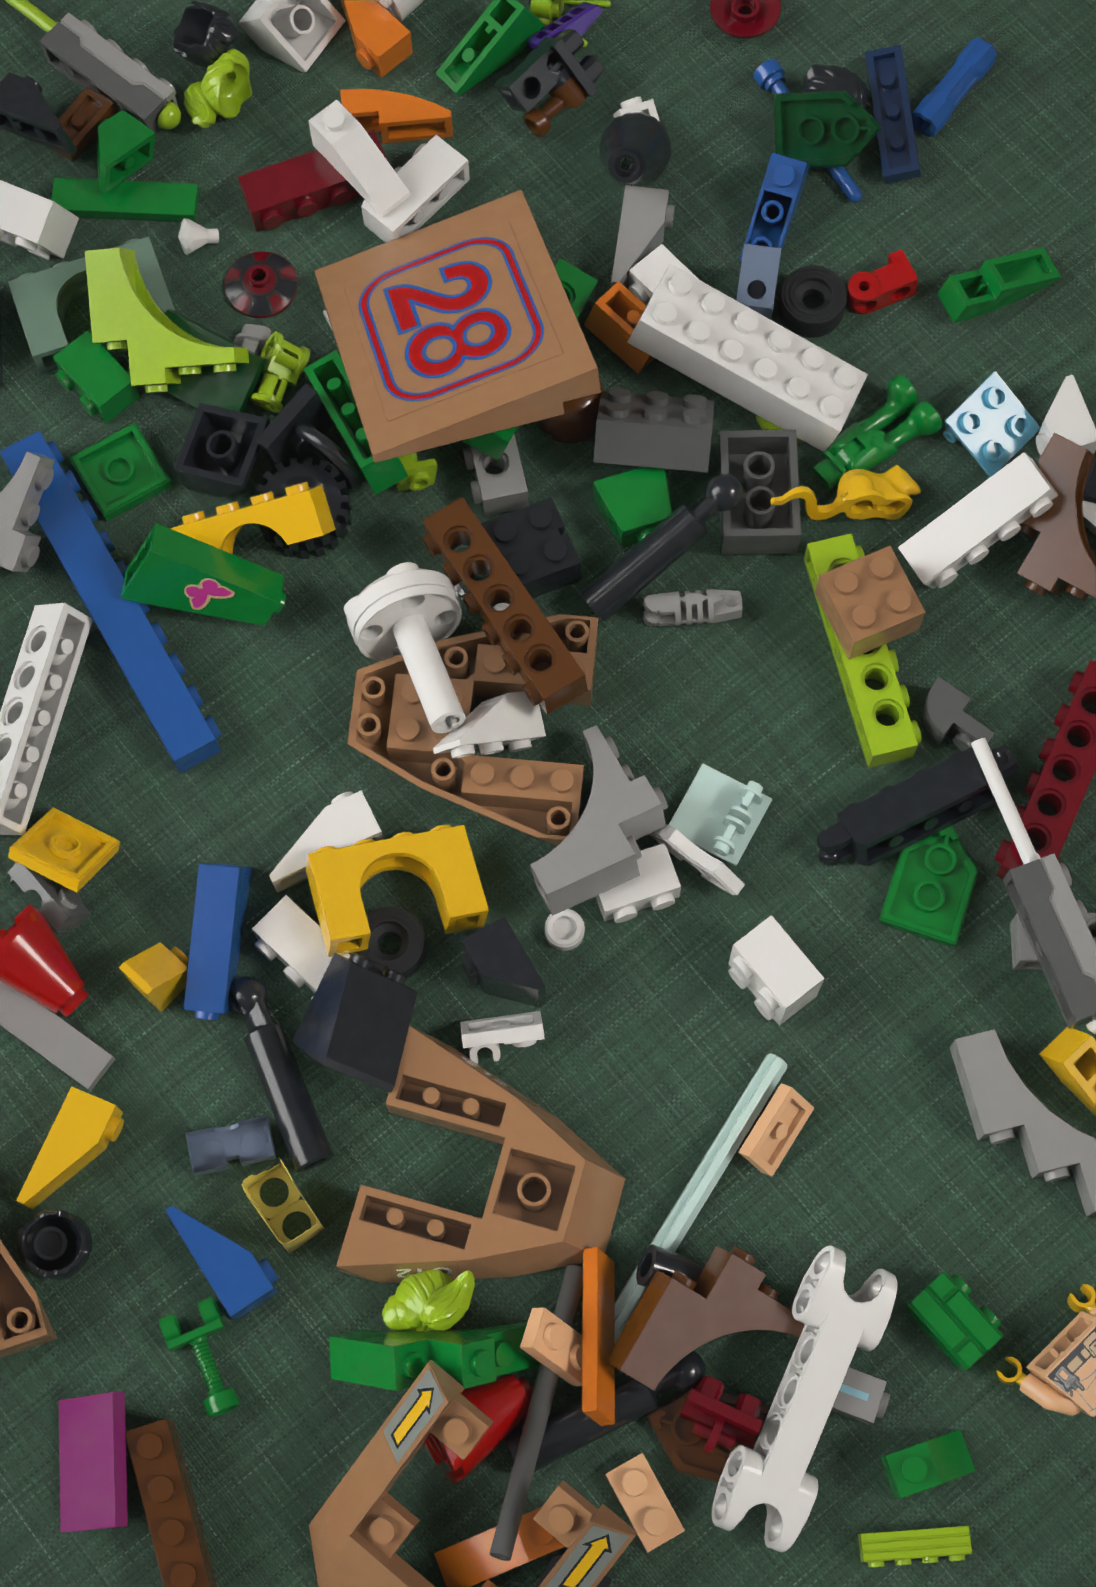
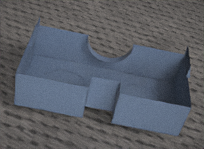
(214, 1147)

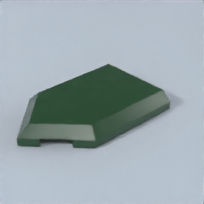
(821, 127)

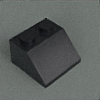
(219, 450)
(501, 965)

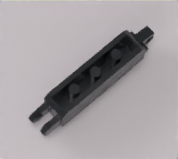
(912, 809)

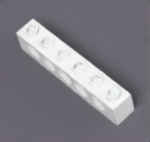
(36, 706)

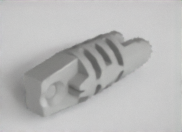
(692, 607)

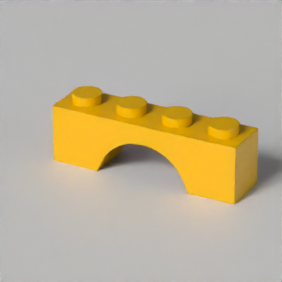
(294, 517)

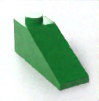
(489, 44)

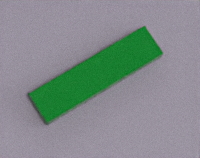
(128, 199)

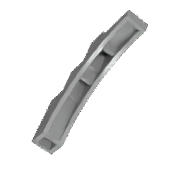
(1004, 1105)

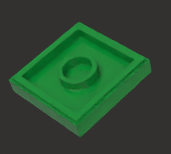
(120, 471)

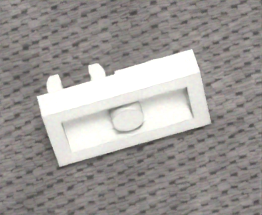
(514, 1029)

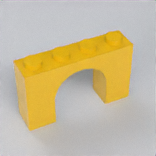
(436, 856)

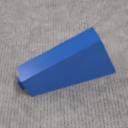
(216, 937)

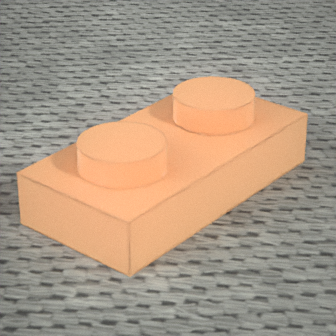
(776, 1130)
(554, 1345)
(644, 1502)

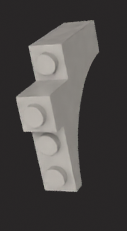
(20, 511)
(602, 844)

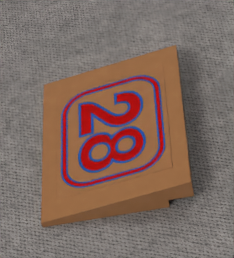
(456, 331)

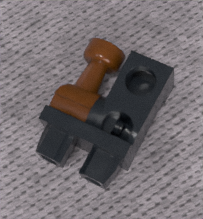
(554, 71)

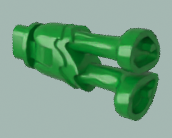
(863, 442)

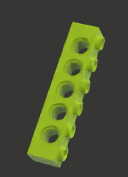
(879, 742)

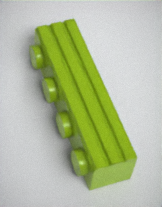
(912, 1544)

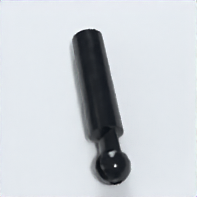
(660, 548)
(280, 1077)
(572, 1429)

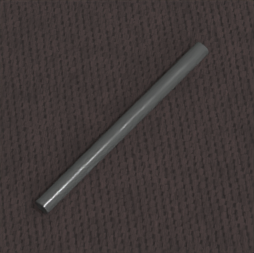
(534, 1428)

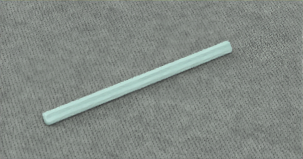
(706, 1176)

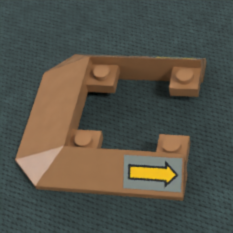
(365, 1526)

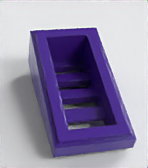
(578, 19)

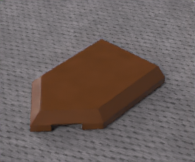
(686, 1447)

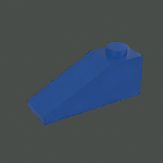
(231, 1270)

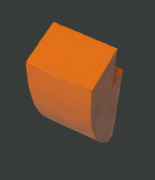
(397, 115)

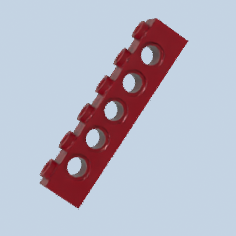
(1046, 788)

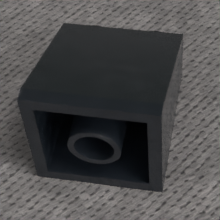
(358, 1020)

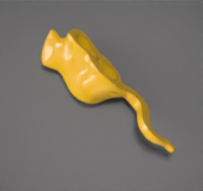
(861, 495)

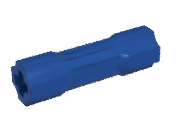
(939, 104)

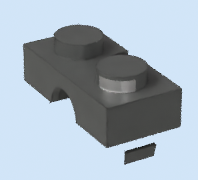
(59, 904)

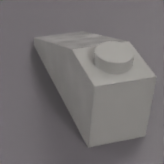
(641, 228)

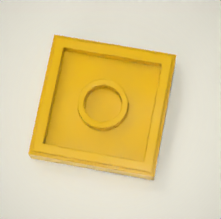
(64, 849)

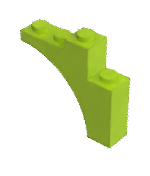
(130, 319)

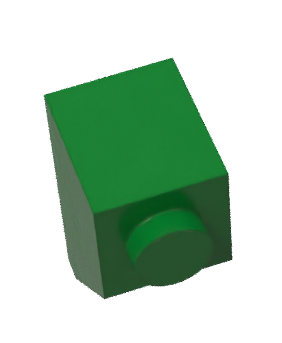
(122, 149)
(927, 1464)

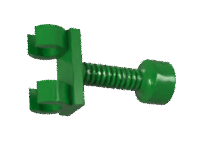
(220, 1398)

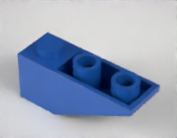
(777, 202)

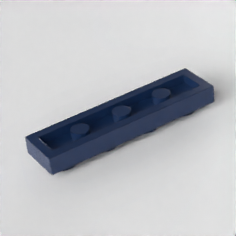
(893, 113)

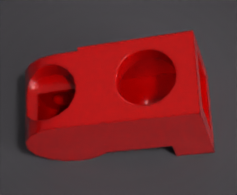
(883, 286)

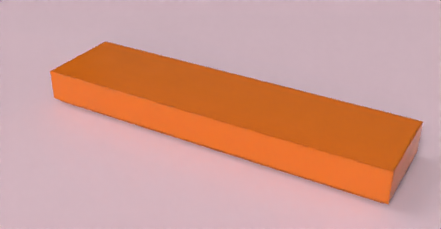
(598, 1336)

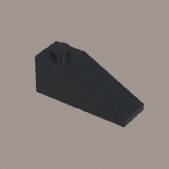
(29, 114)

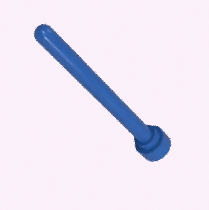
(771, 78)

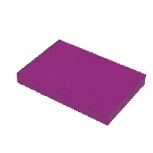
(93, 1462)

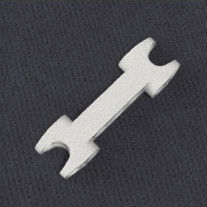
(779, 1461)

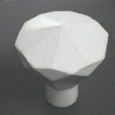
(194, 236)

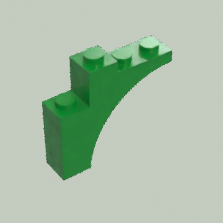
(398, 1358)

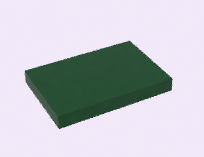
(222, 389)

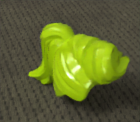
(221, 90)
(429, 1301)

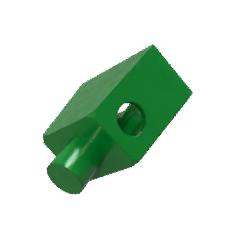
(633, 502)

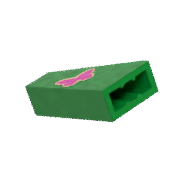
(201, 579)

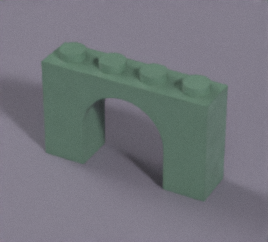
(45, 296)

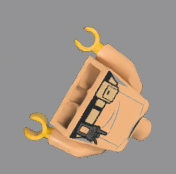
(1065, 1369)

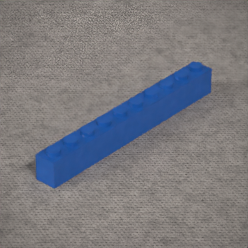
(121, 622)

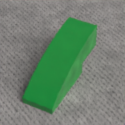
(997, 284)

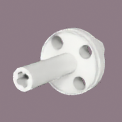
(406, 617)

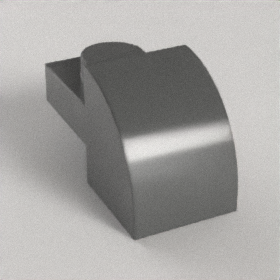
(945, 715)

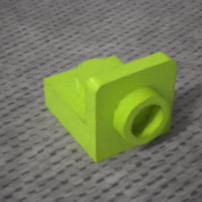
(420, 473)

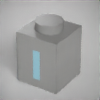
(861, 1397)

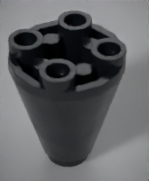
(643, 141)

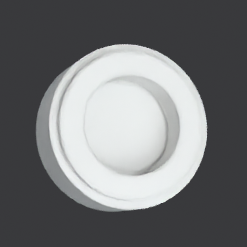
(564, 930)

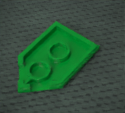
(931, 889)

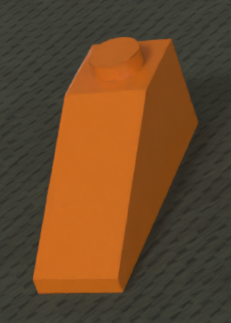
(377, 35)
(470, 1560)

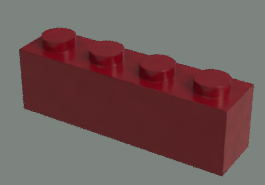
(295, 189)

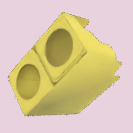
(252, 1189)

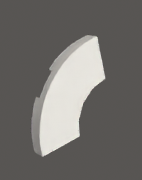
(708, 866)

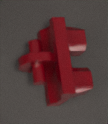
(719, 1421)

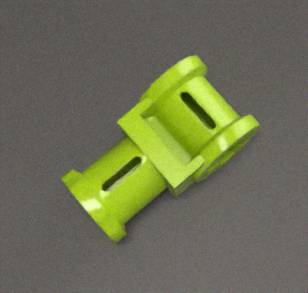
(281, 370)

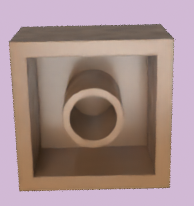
(869, 602)

